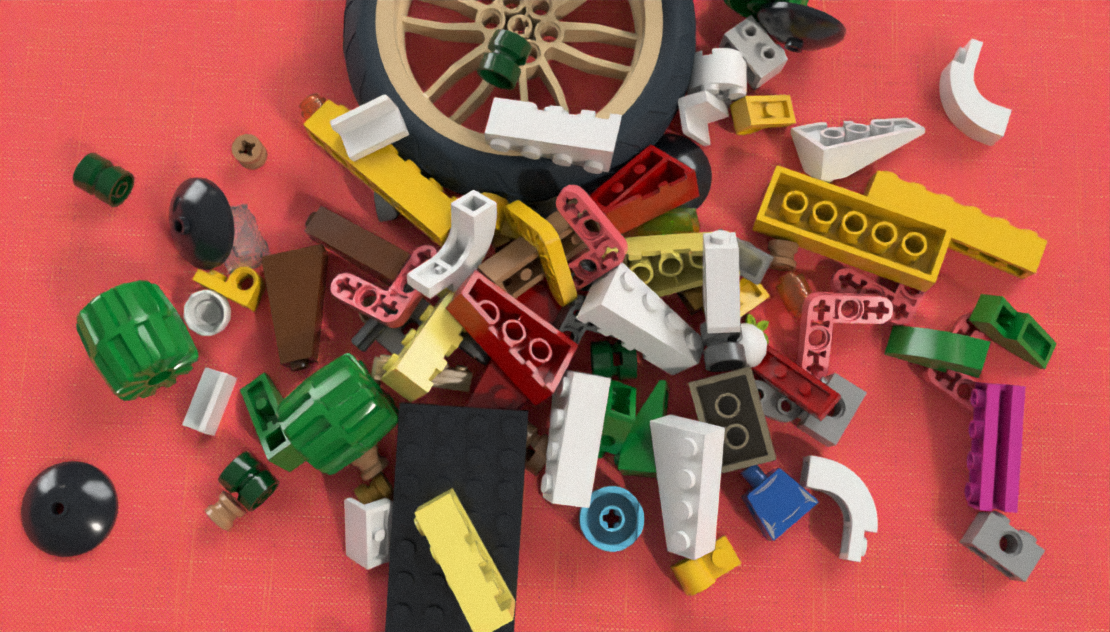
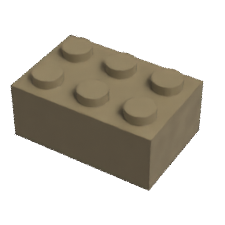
(735, 404)

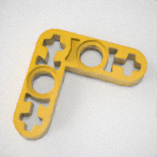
(549, 247)

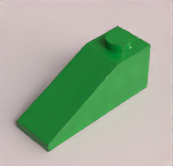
(262, 403)
(637, 451)

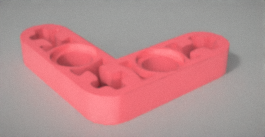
(596, 241)
(898, 296)
(394, 298)
(830, 315)
(940, 385)

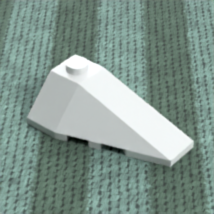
(841, 151)

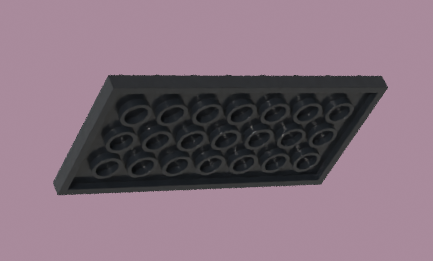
(483, 460)

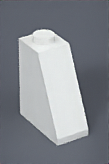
(721, 282)

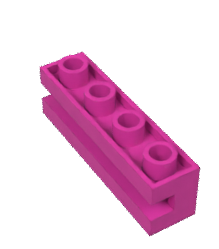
(995, 446)

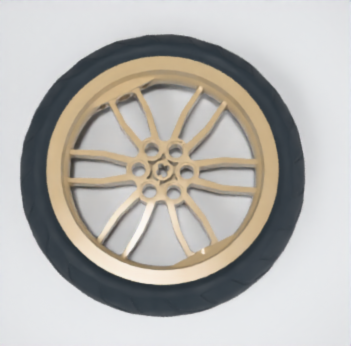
(459, 156)

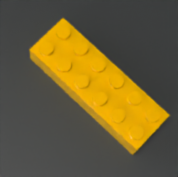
(854, 229)

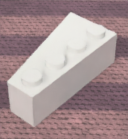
(553, 134)
(639, 318)
(574, 438)
(688, 482)

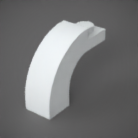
(964, 103)
(464, 250)
(850, 495)

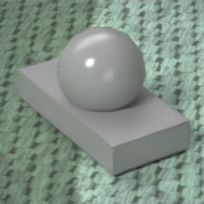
(752, 261)

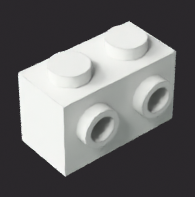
(762, 54)

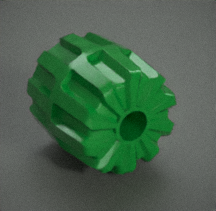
(136, 339)
(337, 414)

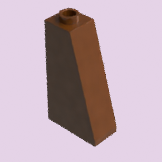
(356, 245)
(296, 302)

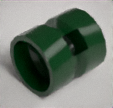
(503, 62)
(103, 179)
(602, 360)
(250, 482)

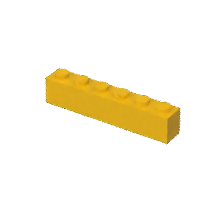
(388, 176)
(974, 235)

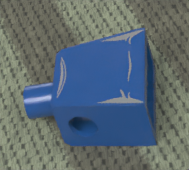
(775, 500)

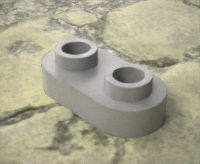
(771, 404)

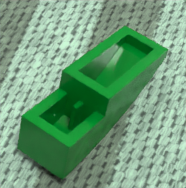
(1013, 330)
(938, 349)

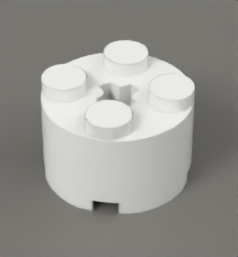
(720, 74)

